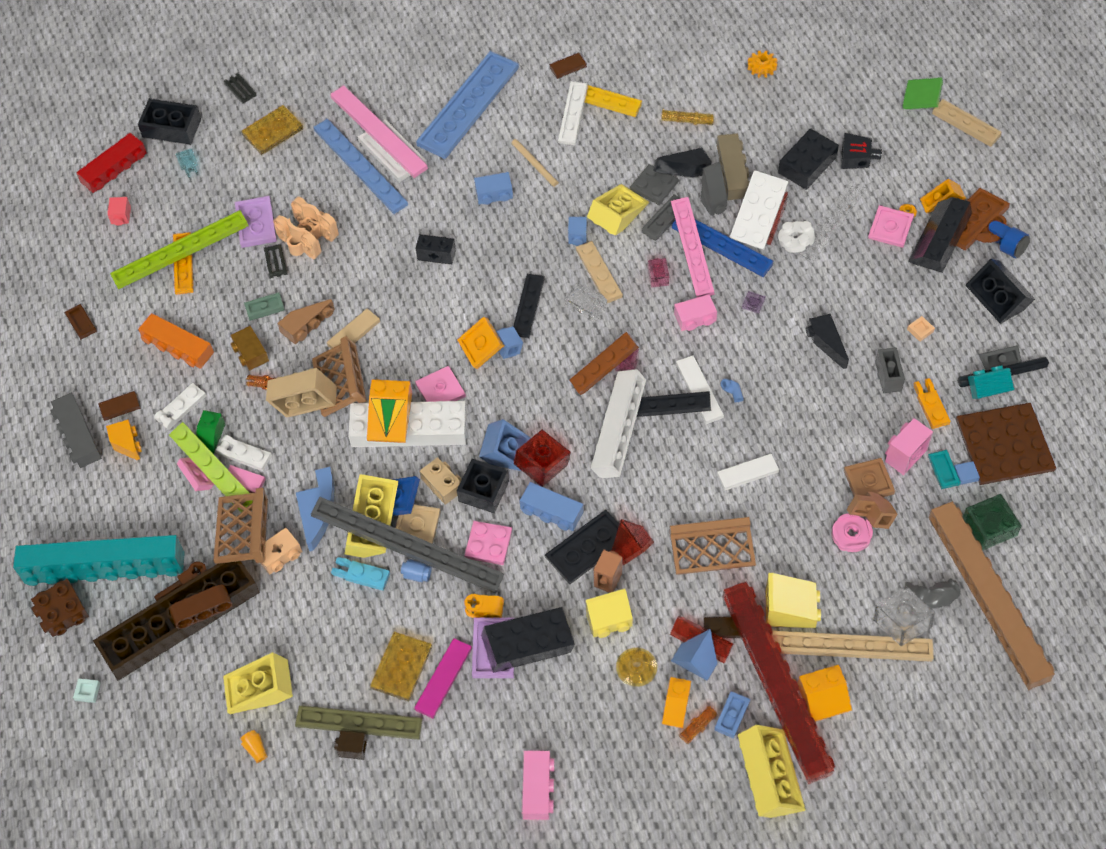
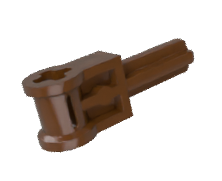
(183, 578)

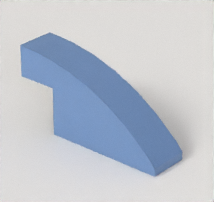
(314, 528)

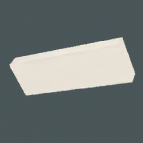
(747, 472)

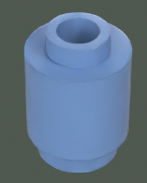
(416, 571)

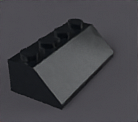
(941, 234)

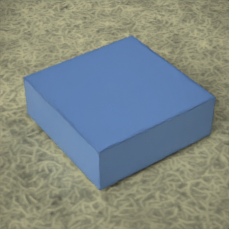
(967, 472)

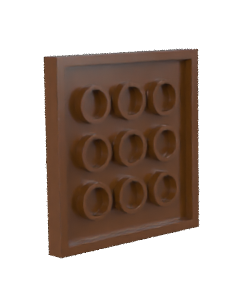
(1005, 443)

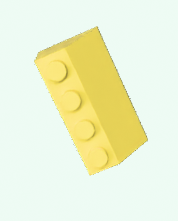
(376, 500)
(770, 771)

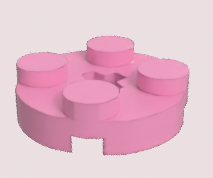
(852, 543)

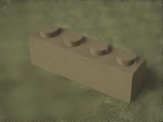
(733, 165)

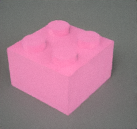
(908, 446)

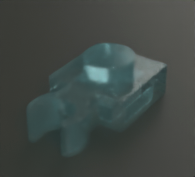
(187, 161)

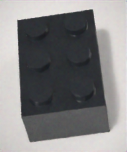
(169, 121)
(808, 159)

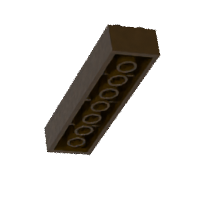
(153, 629)

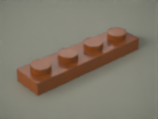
(604, 363)

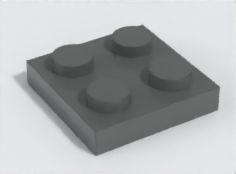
(654, 185)

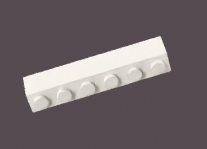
(618, 424)

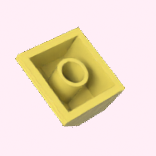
(609, 613)

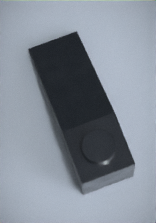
(685, 163)
(826, 337)

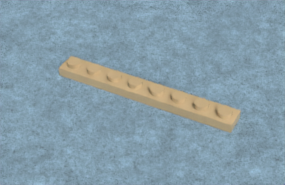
(853, 646)

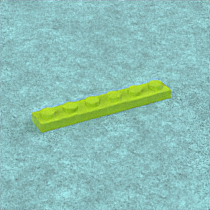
(208, 463)

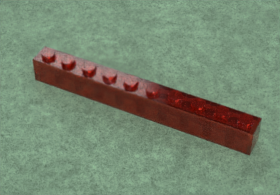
(777, 683)

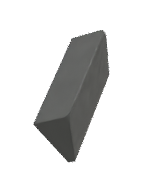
(1002, 356)

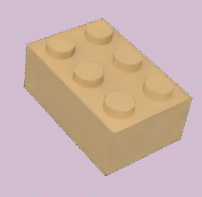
(301, 392)

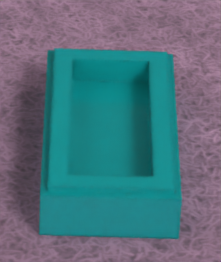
(944, 469)

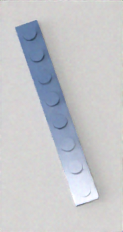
(360, 166)

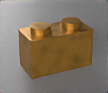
(249, 347)

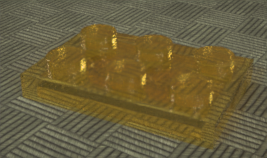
(272, 129)
(401, 666)

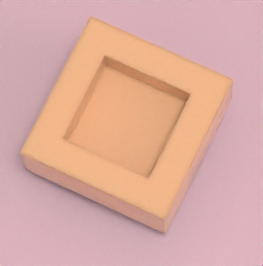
(920, 328)

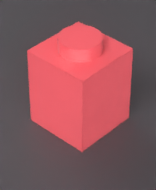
(119, 210)

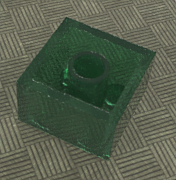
(992, 521)

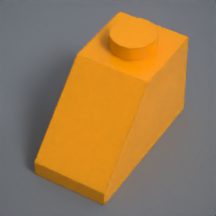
(942, 192)
(676, 702)

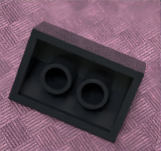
(999, 291)

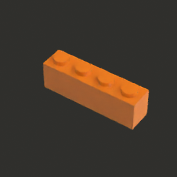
(175, 341)

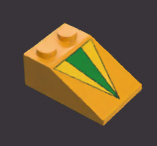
(389, 410)

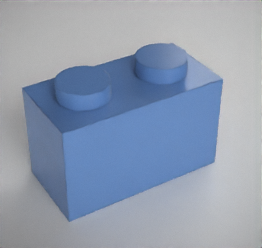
(493, 188)

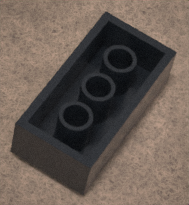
(527, 639)

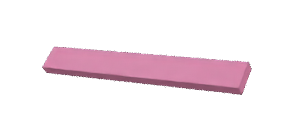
(379, 131)

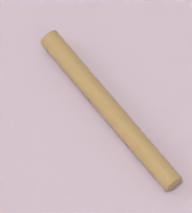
(534, 162)

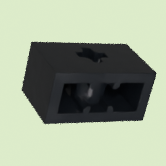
(435, 249)

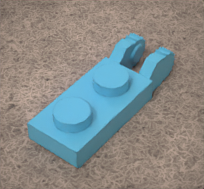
(362, 573)

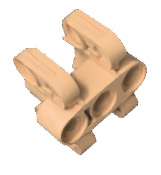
(311, 227)

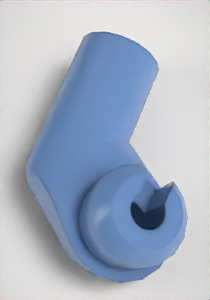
(733, 388)

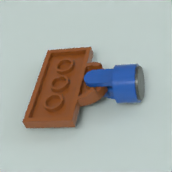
(990, 226)

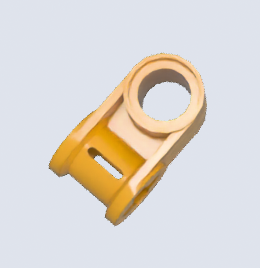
(485, 606)

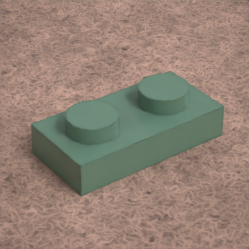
(264, 306)

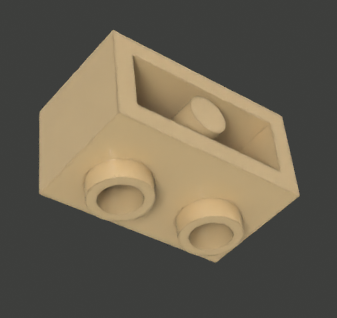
(440, 480)

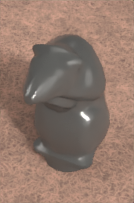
(939, 595)

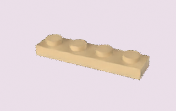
(967, 123)
(598, 271)

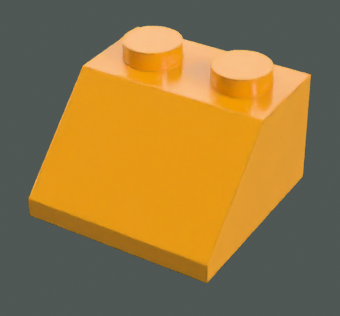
(825, 693)

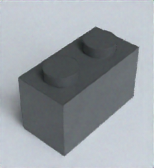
(889, 370)

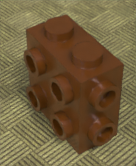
(59, 608)

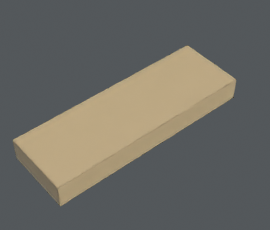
(355, 329)

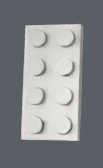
(384, 158)
(759, 210)

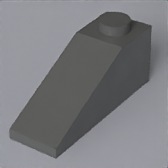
(713, 189)

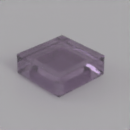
(753, 302)

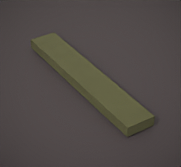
(359, 722)

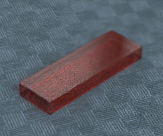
(686, 630)

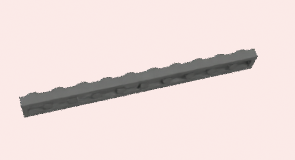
(407, 545)

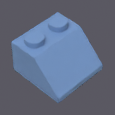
(501, 444)

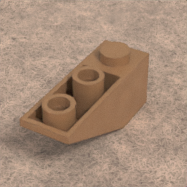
(301, 321)

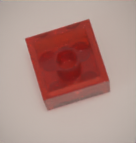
(542, 458)

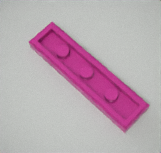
(443, 678)

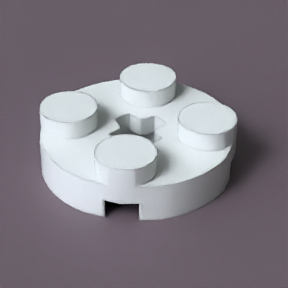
(792, 229)

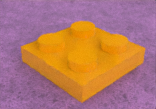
(480, 342)

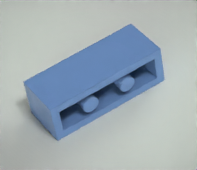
(551, 507)

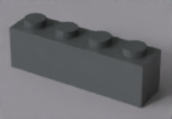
(75, 430)

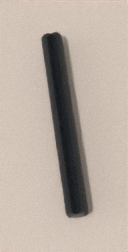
(1017, 368)

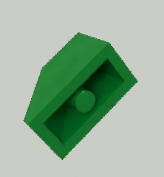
(210, 429)

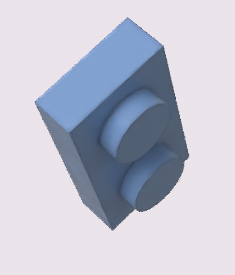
(732, 714)

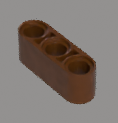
(200, 606)

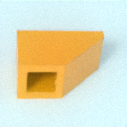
(123, 439)

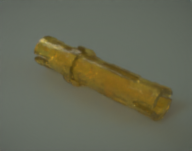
(686, 117)

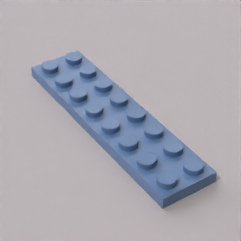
(467, 105)

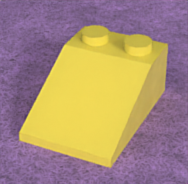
(616, 209)
(258, 684)

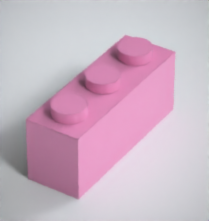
(537, 785)

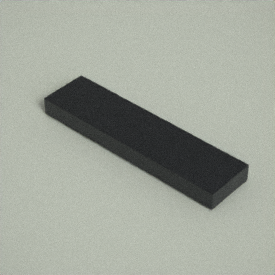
(528, 305)
(674, 404)

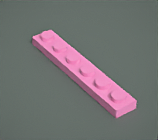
(692, 247)

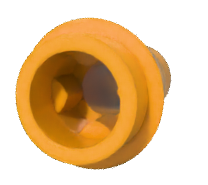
(253, 745)

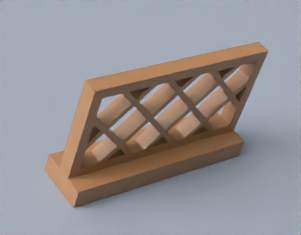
(351, 371)
(258, 524)
(706, 530)

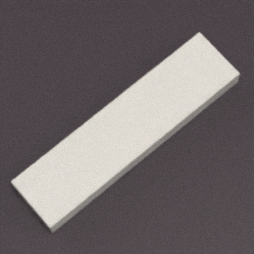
(573, 113)
(696, 382)

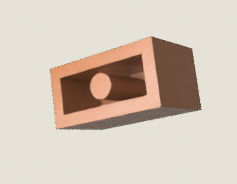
(608, 571)

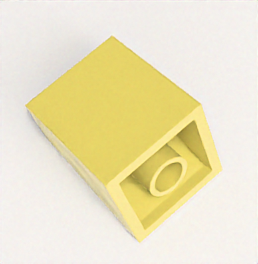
(791, 602)

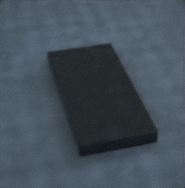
(584, 547)

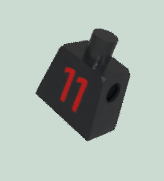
(858, 152)

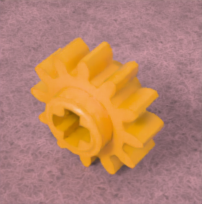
(762, 64)

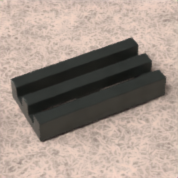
(235, 92)
(278, 273)

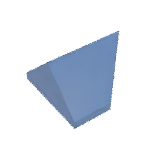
(697, 655)

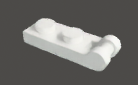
(180, 406)
(243, 453)

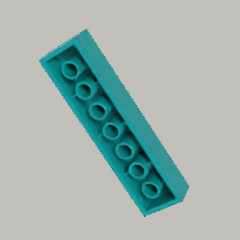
(99, 560)

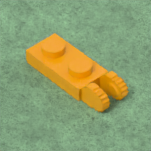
(931, 405)

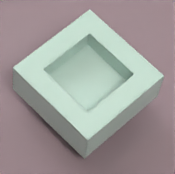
(86, 690)

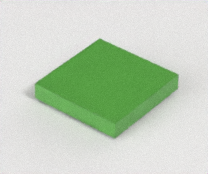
(923, 93)

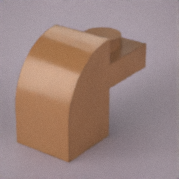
(875, 508)

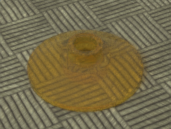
(636, 675)

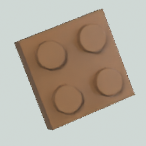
(869, 477)

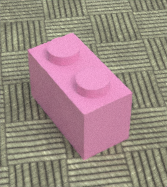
(695, 313)

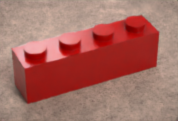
(111, 163)

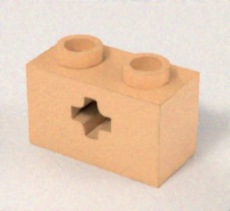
(286, 545)

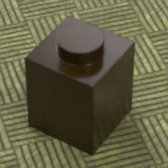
(351, 745)

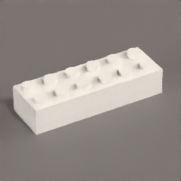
(428, 425)

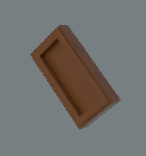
(568, 65)
(80, 321)
(119, 406)

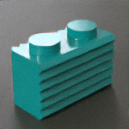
(990, 383)

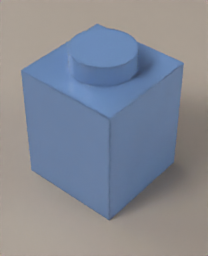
(577, 230)
(511, 342)

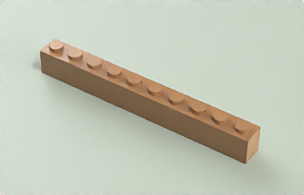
(991, 596)

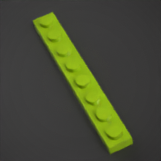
(179, 249)

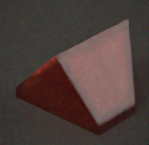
(631, 541)

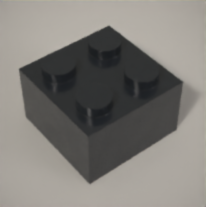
(483, 485)

